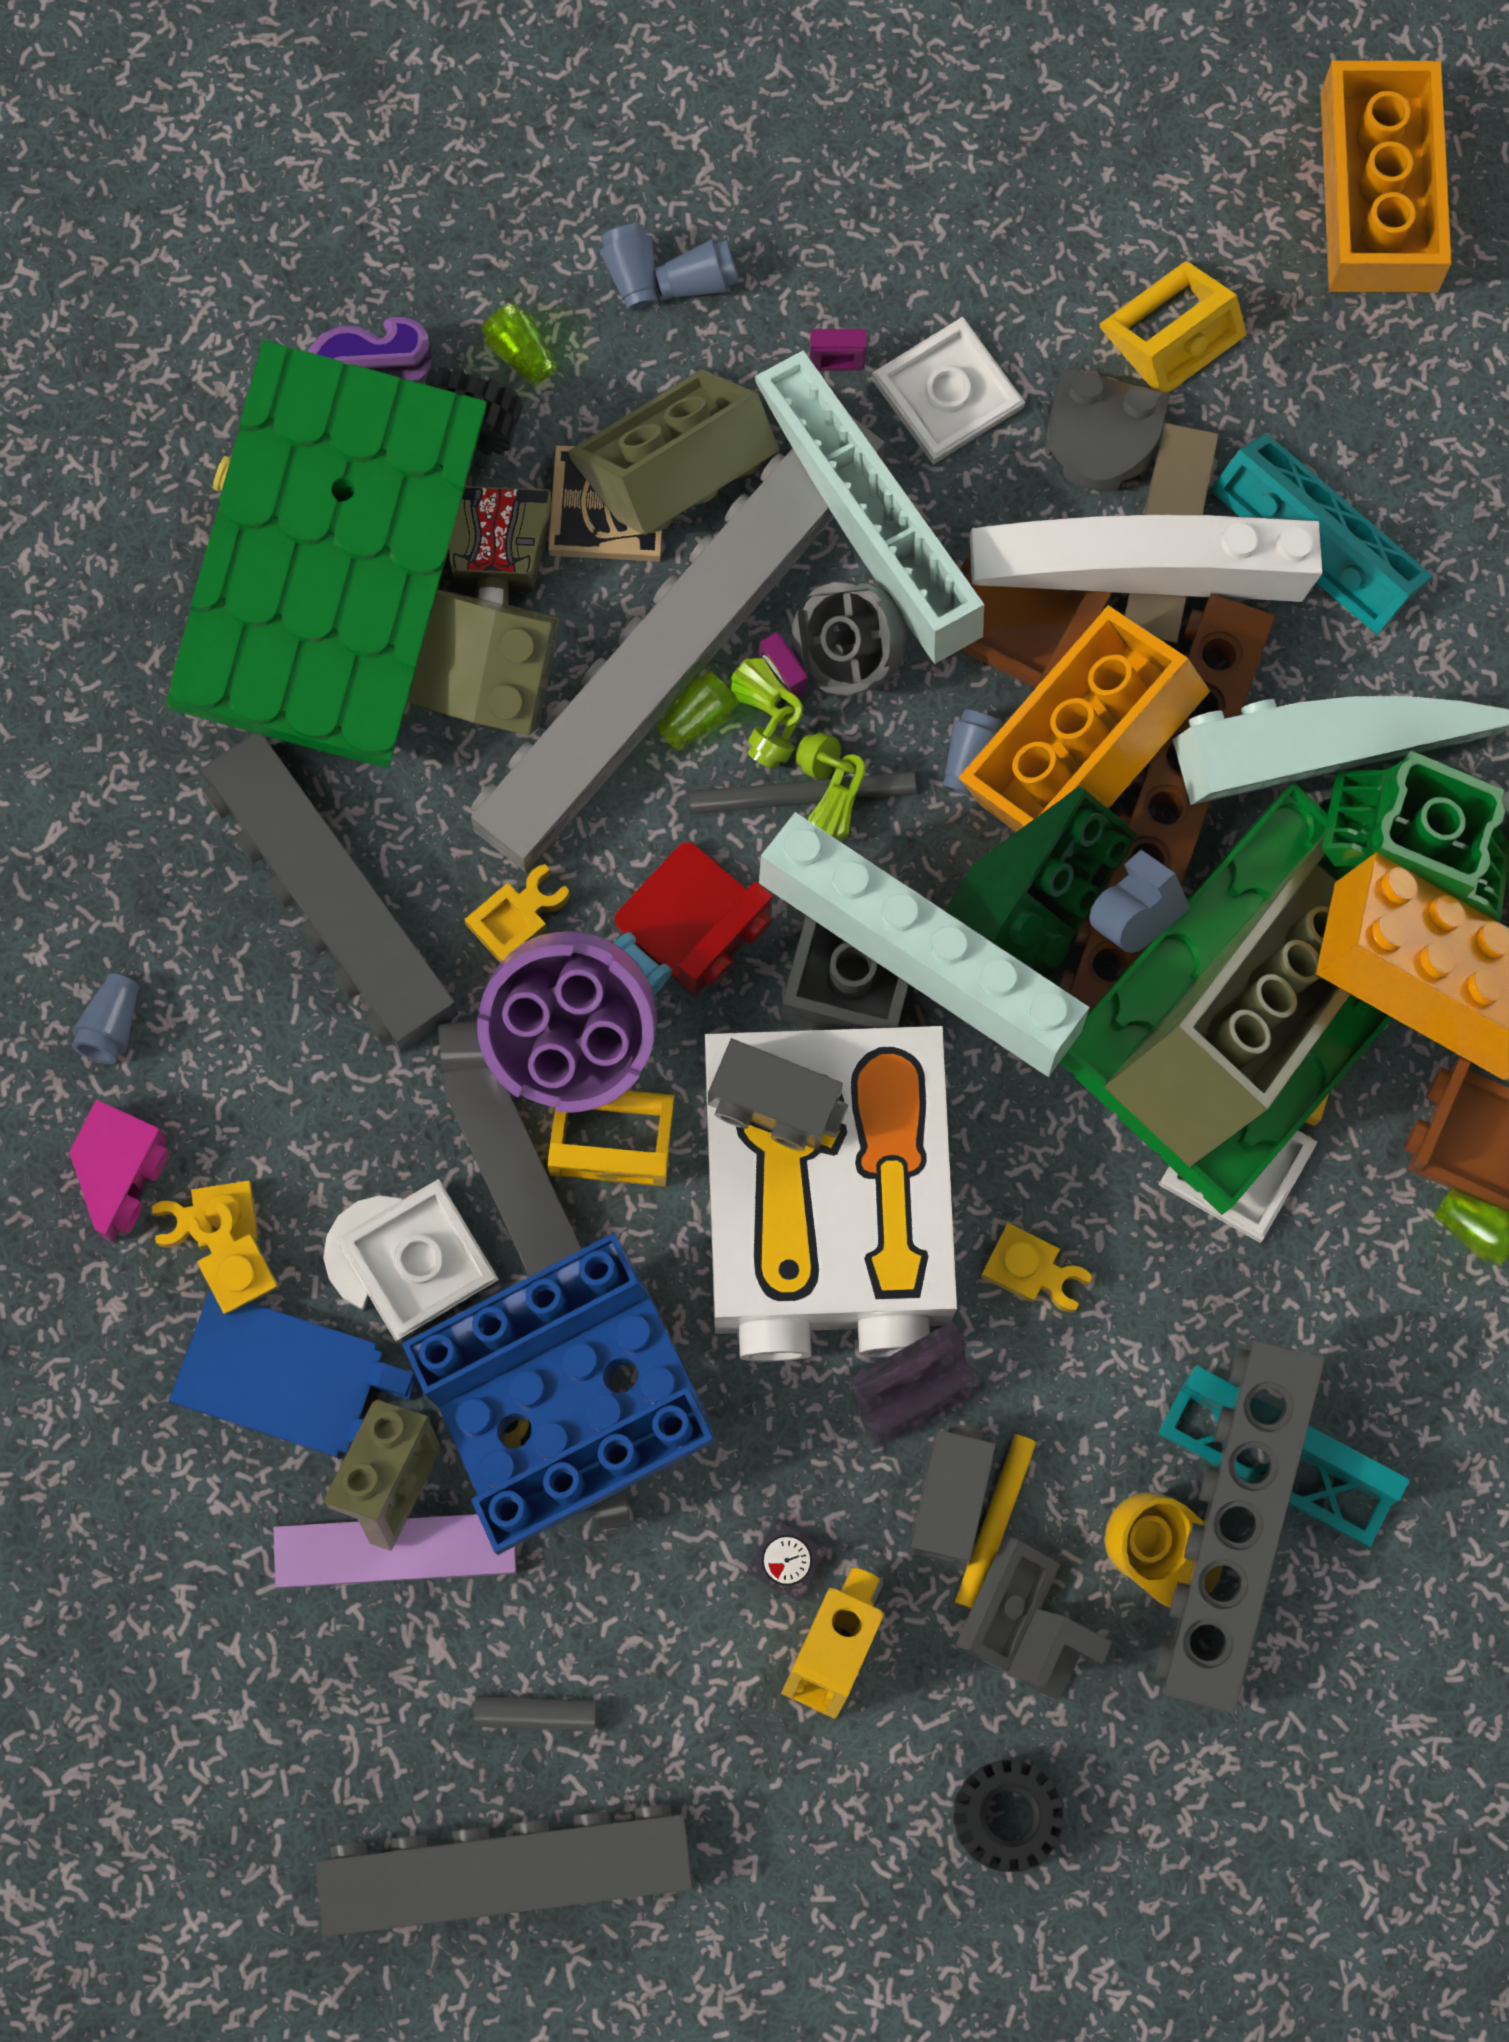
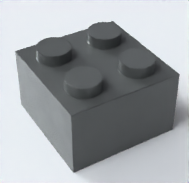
(839, 985)

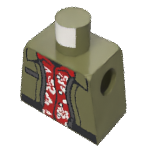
(499, 540)

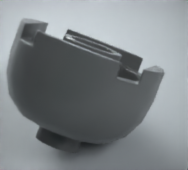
(849, 637)

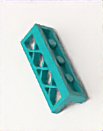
(1366, 575)
(1318, 1449)

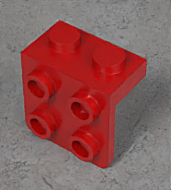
(694, 917)

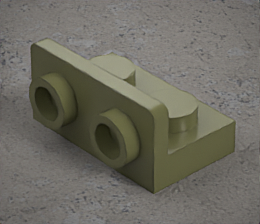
(385, 1471)

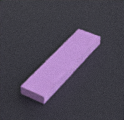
(423, 1551)

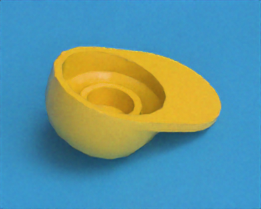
(1149, 1542)

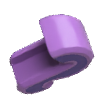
(400, 352)

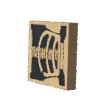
(584, 524)

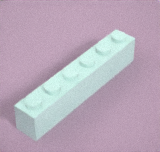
(922, 944)

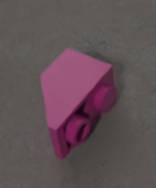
(112, 1164)

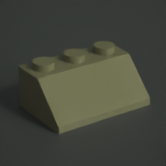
(676, 450)

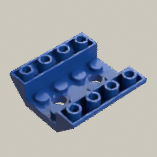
(548, 1359)

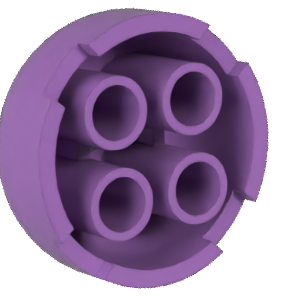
(567, 1021)

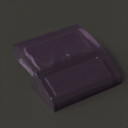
(913, 1385)

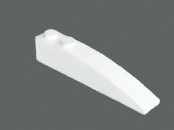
(1153, 555)

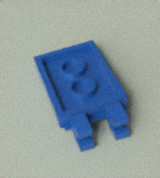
(283, 1376)

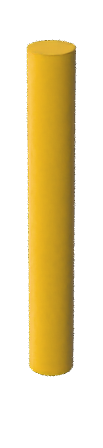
(996, 1519)

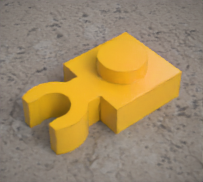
(513, 918)
(236, 1196)
(1025, 1265)
(236, 1267)

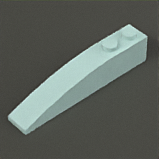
(873, 509)
(1319, 738)

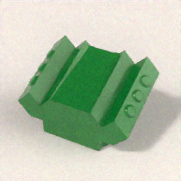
(1427, 822)

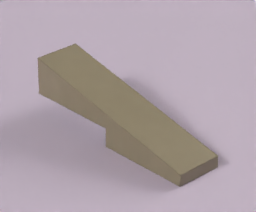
(1176, 488)

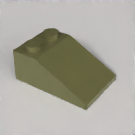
(485, 662)

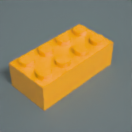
(1385, 176)
(1087, 723)
(1421, 959)

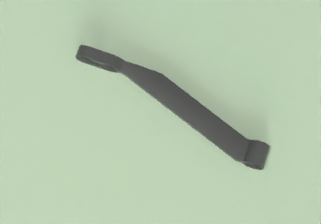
(512, 1176)

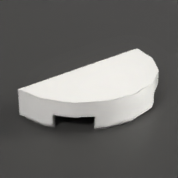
(337, 1266)

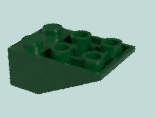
(1044, 880)

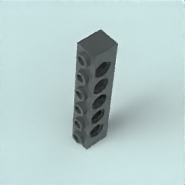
(1218, 1677)

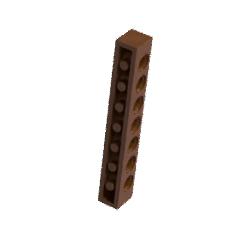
(1239, 637)

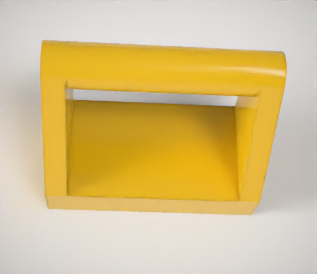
(1186, 342)
(610, 1163)

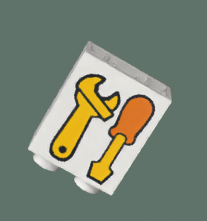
(842, 1229)

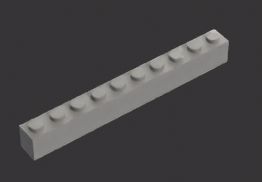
(654, 661)

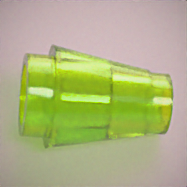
(519, 343)
(697, 711)
(1477, 1225)

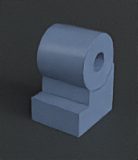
(1140, 904)

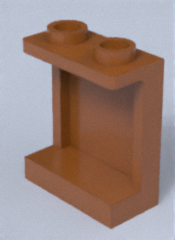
(1031, 627)
(1464, 1136)

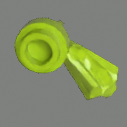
(758, 686)
(818, 759)

